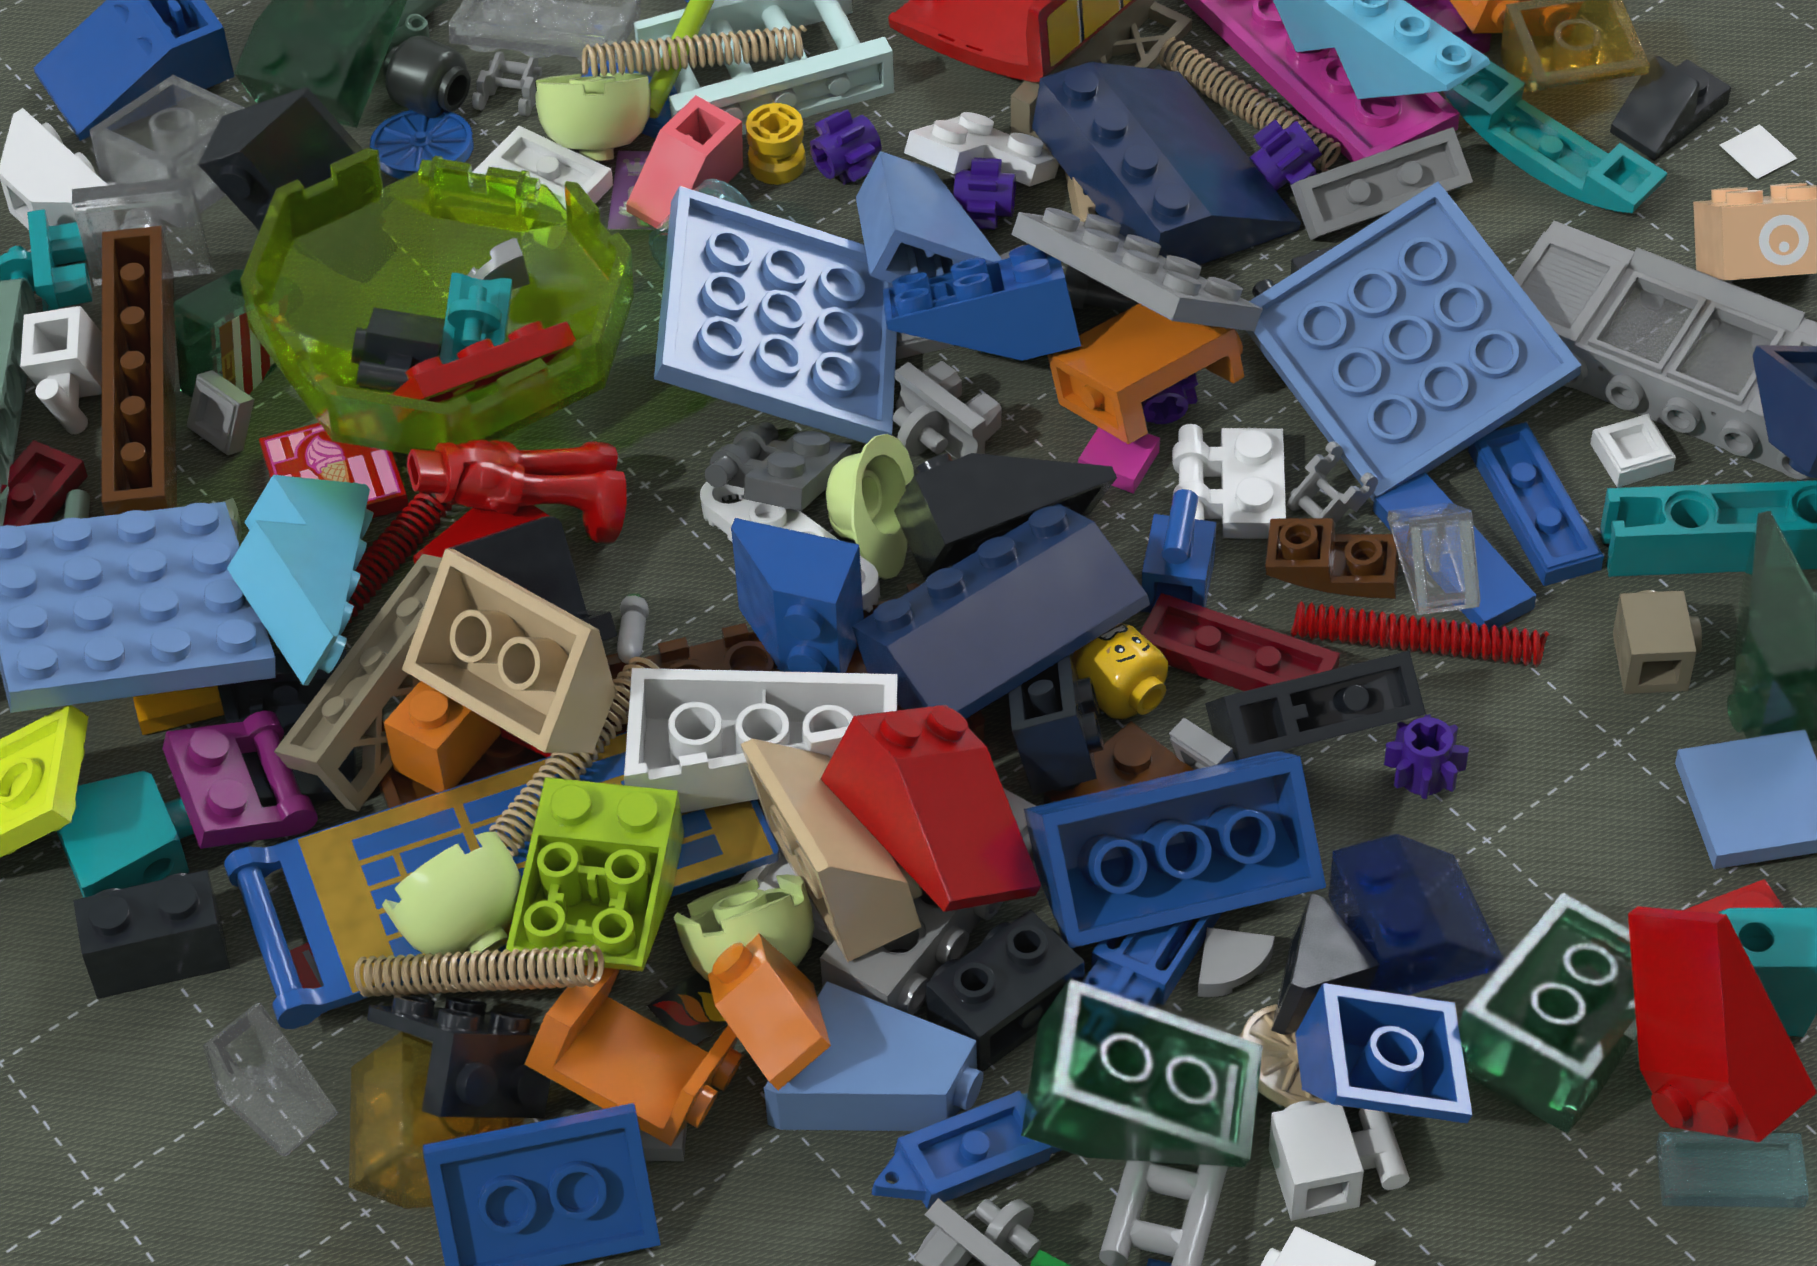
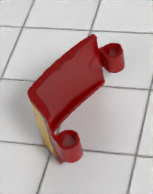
(1006, 35)

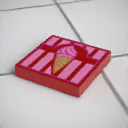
(313, 455)

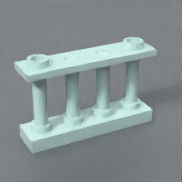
(807, 84)

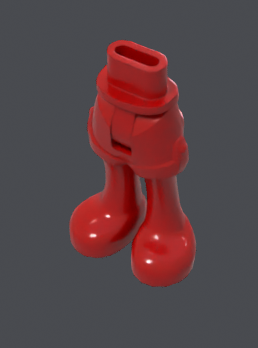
(504, 478)

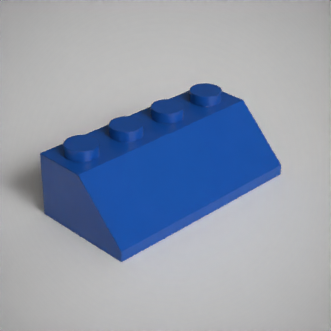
(1176, 847)

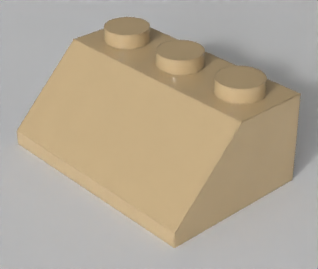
(512, 658)
(844, 867)

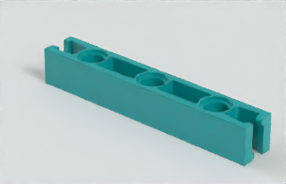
(1703, 526)

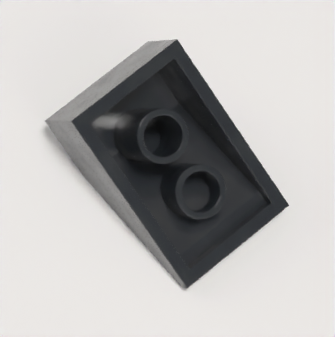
(982, 496)

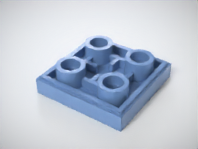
(1753, 797)

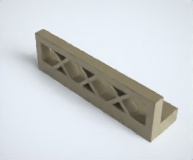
(1100, 50)
(351, 701)

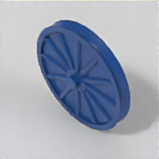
(413, 137)

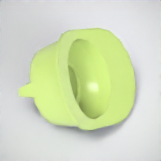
(863, 500)

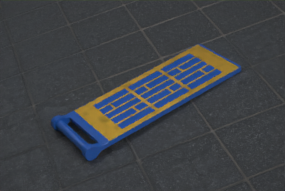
(351, 869)

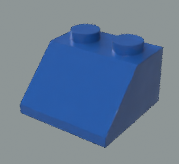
(799, 595)
(1384, 1053)

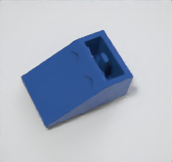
(128, 51)
(997, 307)

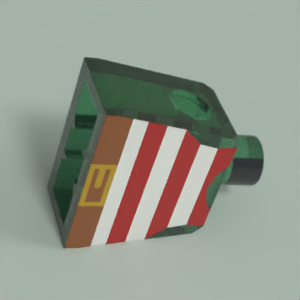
(217, 337)

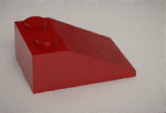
(934, 805)
(1709, 1028)

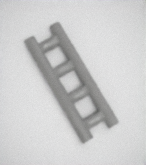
(1183, 1244)

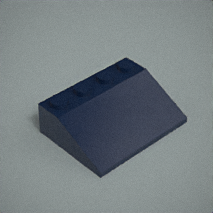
(1158, 161)

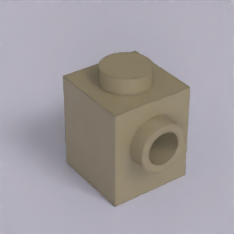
(1655, 641)

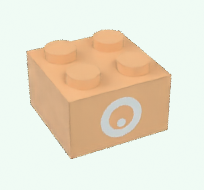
(1755, 234)

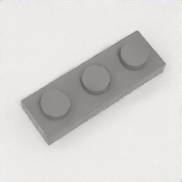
(1379, 183)

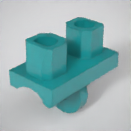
(50, 248)
(475, 313)

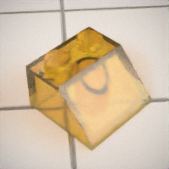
(1570, 43)
(391, 1126)

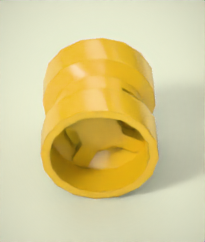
(775, 143)

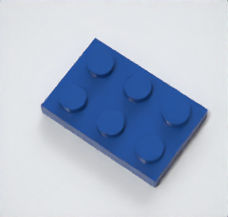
(543, 1191)

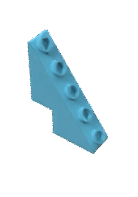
(1382, 45)
(303, 565)

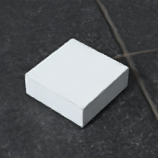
(1632, 450)

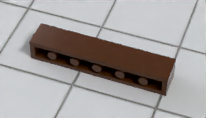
(138, 372)

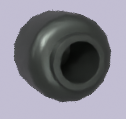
(426, 76)

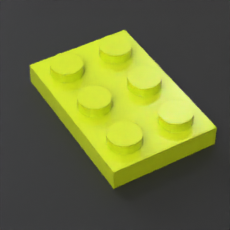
(40, 777)

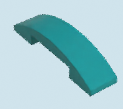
(1549, 150)

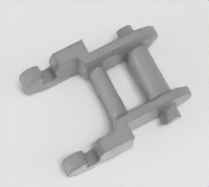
(490, 80)
(1319, 467)

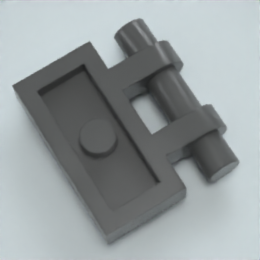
(775, 470)

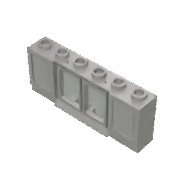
(1663, 337)

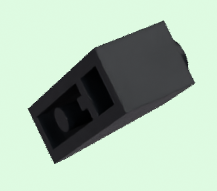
(1317, 706)

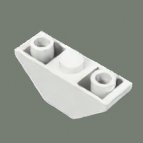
(41, 171)

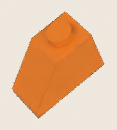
(436, 738)
(769, 1008)

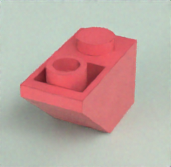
(689, 148)

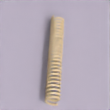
(692, 53)
(1232, 105)
(562, 761)
(406, 972)

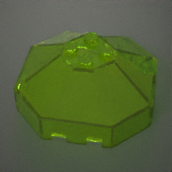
(361, 246)

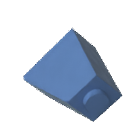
(914, 222)
(878, 1072)

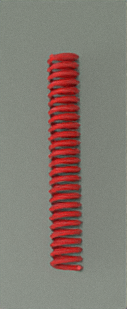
(393, 535)
(1419, 634)

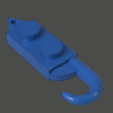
(962, 1153)

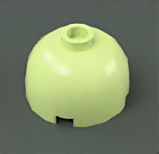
(593, 111)
(459, 899)
(743, 912)

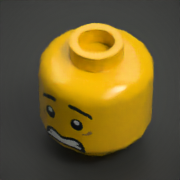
(1124, 671)

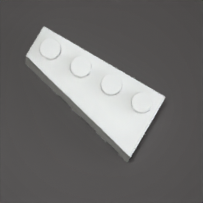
(692, 721)

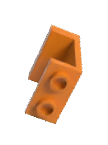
(626, 1059)

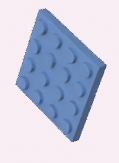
(774, 318)
(1410, 341)
(125, 608)

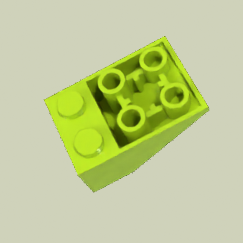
(598, 870)

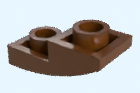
(1318, 559)

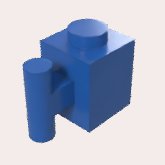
(1179, 553)

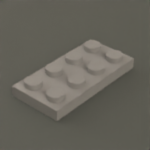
(1137, 270)

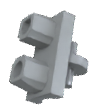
(935, 417)
(957, 1241)

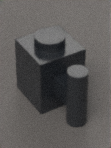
(394, 345)

